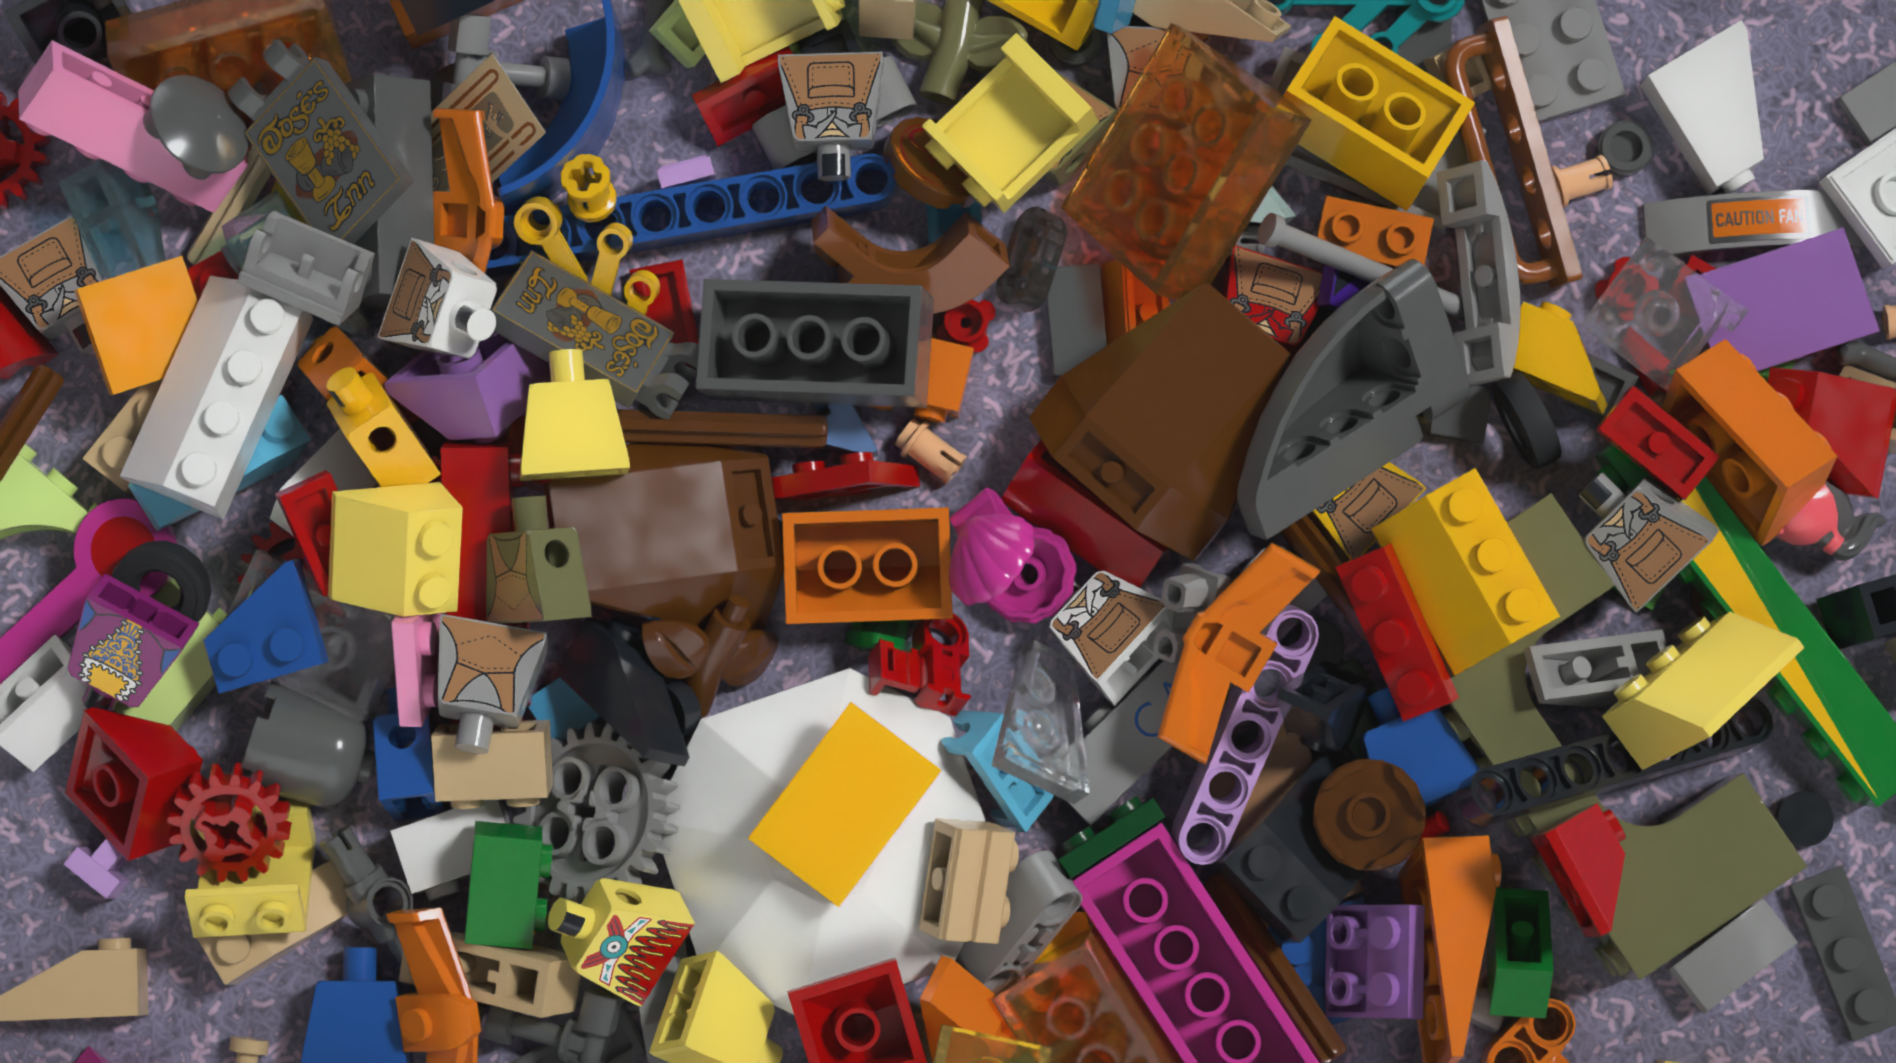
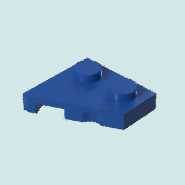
(267, 633)

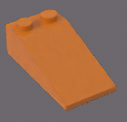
(1458, 887)

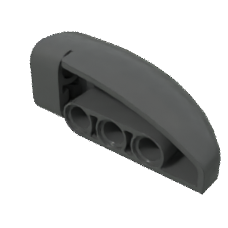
(1352, 399)

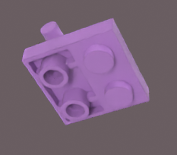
(1375, 961)

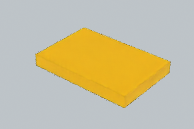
(844, 804)

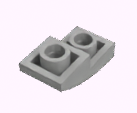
(1733, 956)

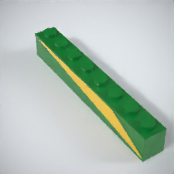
(1819, 683)

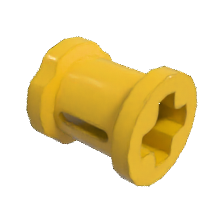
(588, 188)

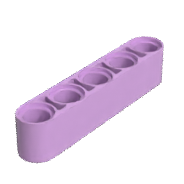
(1247, 761)

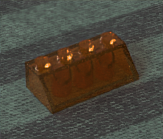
(221, 40)
(1083, 1008)

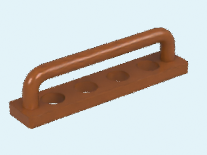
(1526, 144)

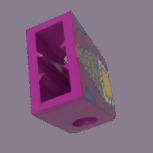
(125, 644)

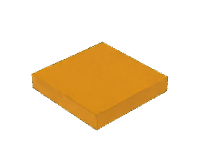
(138, 322)

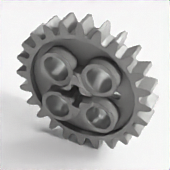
(598, 812)

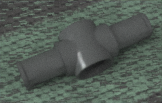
(362, 883)

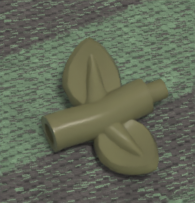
(953, 42)

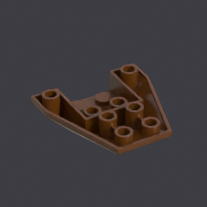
(1167, 417)
(677, 531)

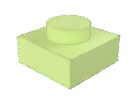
(678, 36)

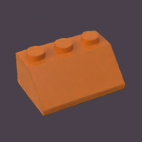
(1766, 450)
(867, 565)

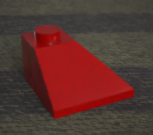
(1851, 416)
(1586, 865)
(858, 1018)

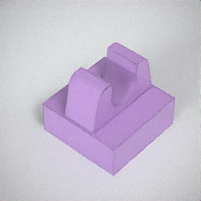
(99, 868)

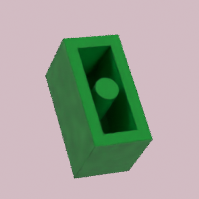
(505, 885)
(1519, 953)

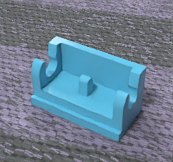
(1019, 800)

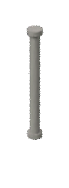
(1275, 232)

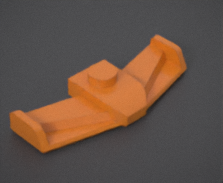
(470, 214)
(1228, 647)
(442, 1012)

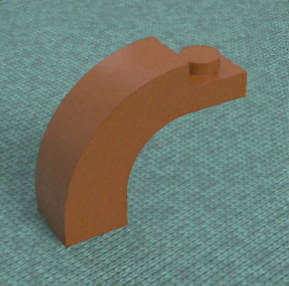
(950, 268)

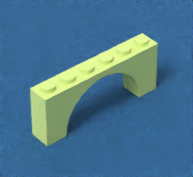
(46, 502)

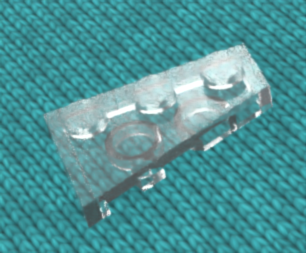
(1043, 725)

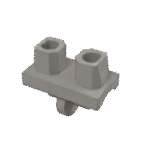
(1186, 595)

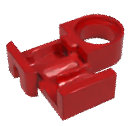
(925, 667)

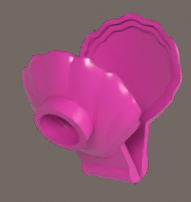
(991, 557)

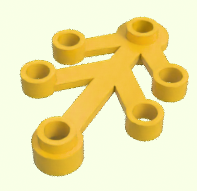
(561, 254)

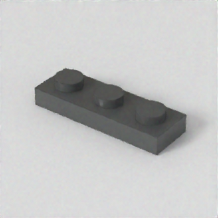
(1845, 952)

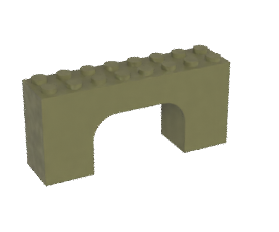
(1676, 874)

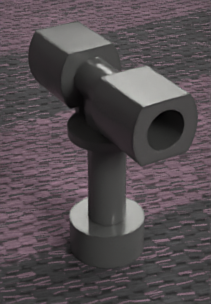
(577, 1041)

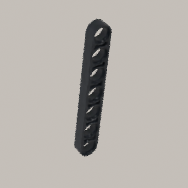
(1597, 769)

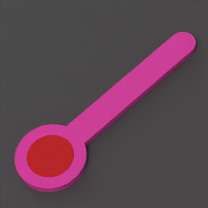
(98, 548)

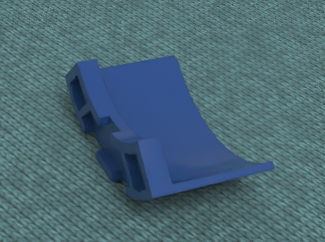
(583, 117)

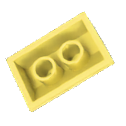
(1697, 685)

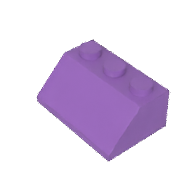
(471, 395)

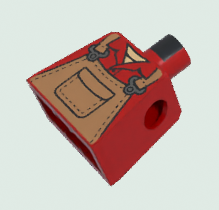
(1274, 295)

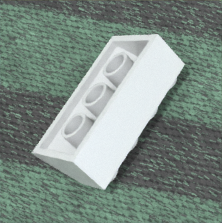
(217, 396)

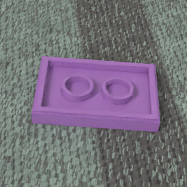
(1797, 301)

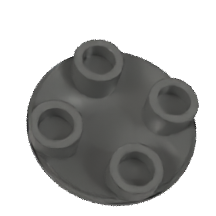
(197, 125)

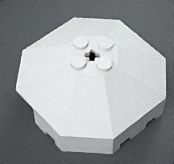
(754, 906)

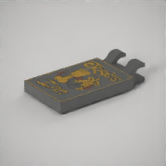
(320, 144)
(557, 310)

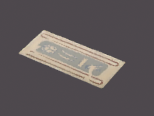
(508, 125)

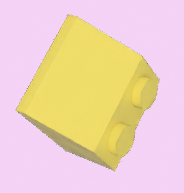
(396, 549)

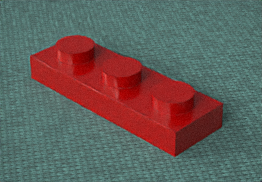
(1397, 632)

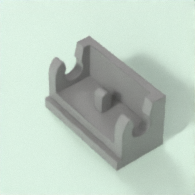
(306, 268)

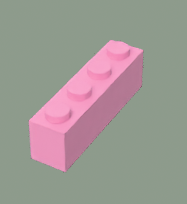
(104, 120)

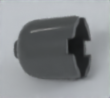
(308, 749)

